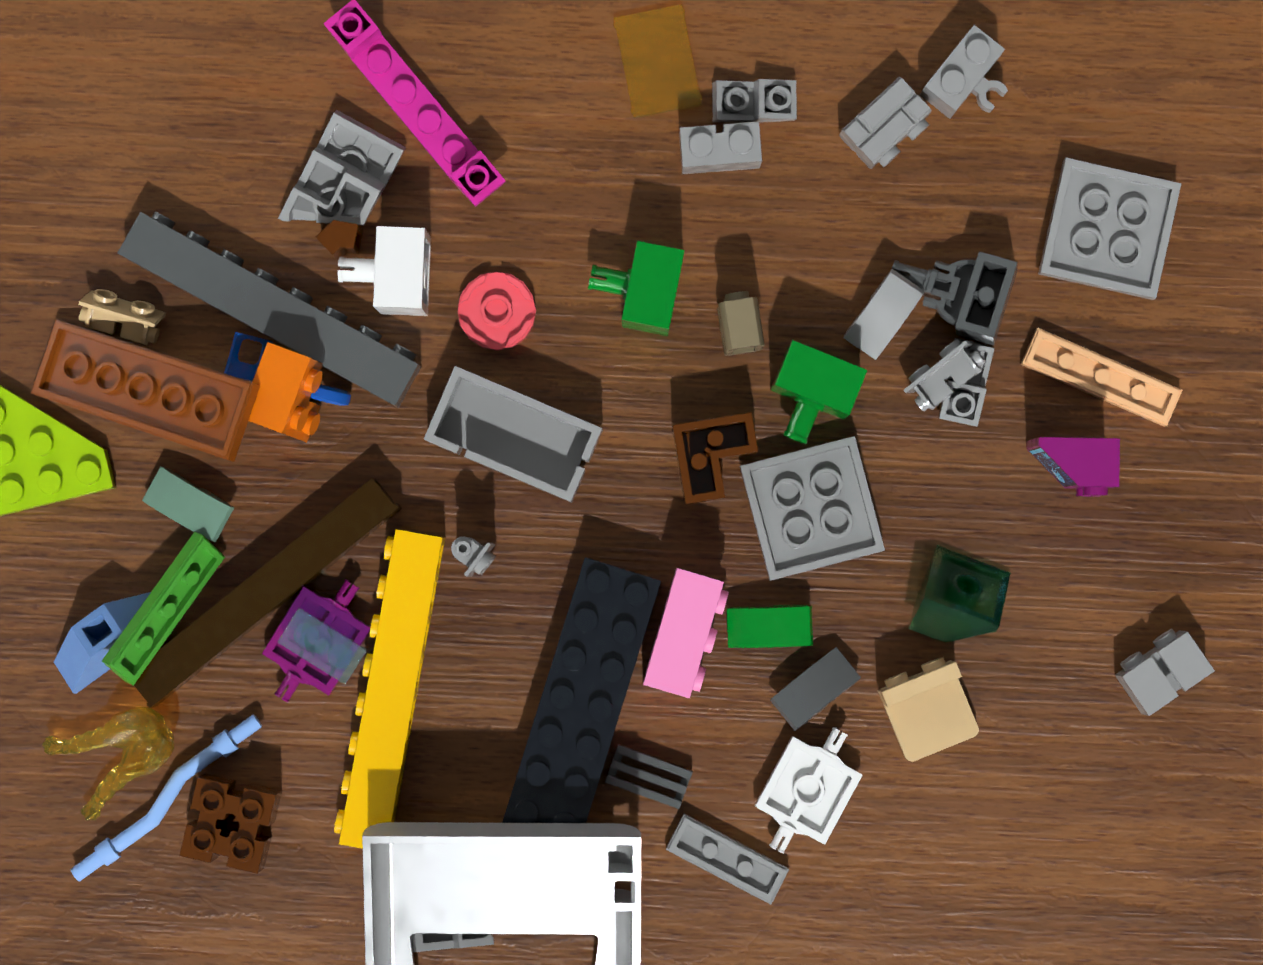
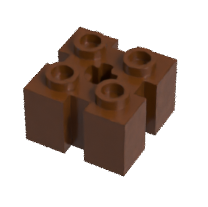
(208, 836)

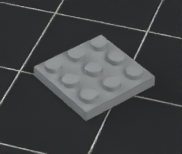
(1109, 228)
(812, 508)

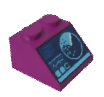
(1080, 463)

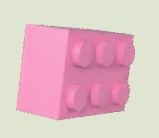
(685, 633)

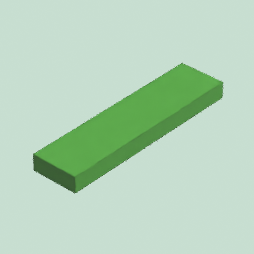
(163, 608)

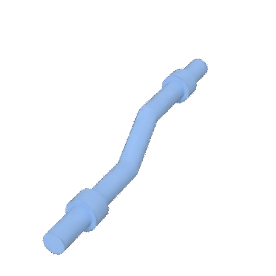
(109, 849)

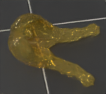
(145, 747)

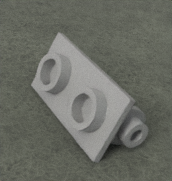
(955, 362)
(473, 555)

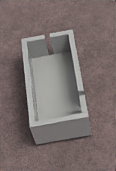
(513, 434)

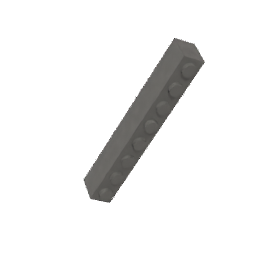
(269, 309)

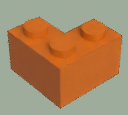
(285, 392)

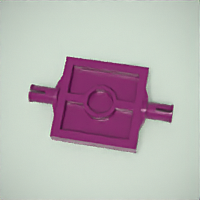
(331, 612)

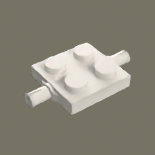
(808, 790)

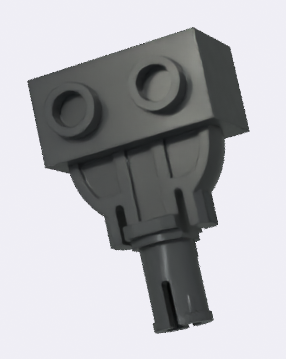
(969, 294)

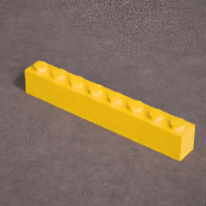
(392, 684)

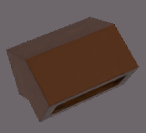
(341, 238)

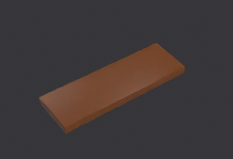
(145, 390)

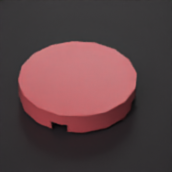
(496, 311)

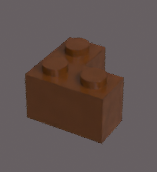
(700, 448)

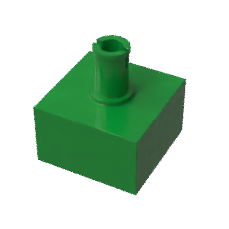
(646, 288)
(816, 385)

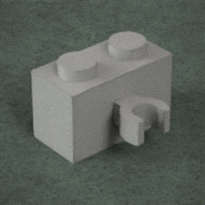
(964, 74)

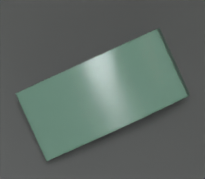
(188, 504)

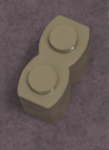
(740, 324)

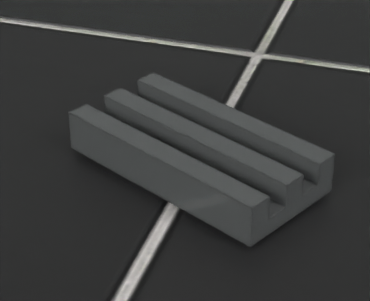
(643, 791)

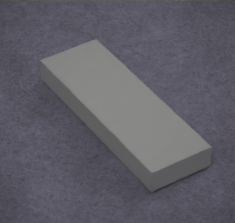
(727, 859)

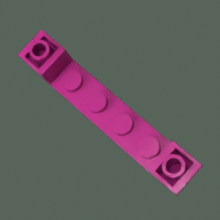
(413, 103)

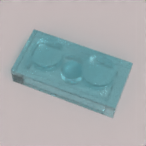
(322, 646)

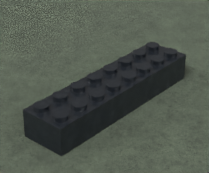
(582, 695)

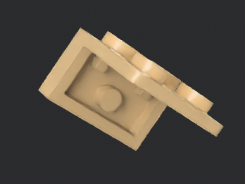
(928, 709)

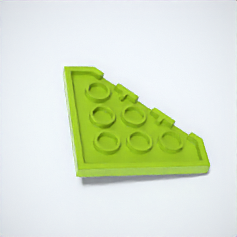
(45, 458)

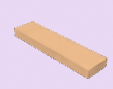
(1101, 377)

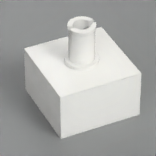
(398, 271)

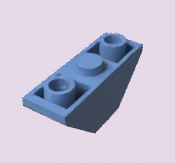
(92, 638)

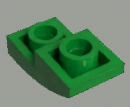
(770, 626)

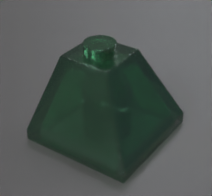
(959, 597)

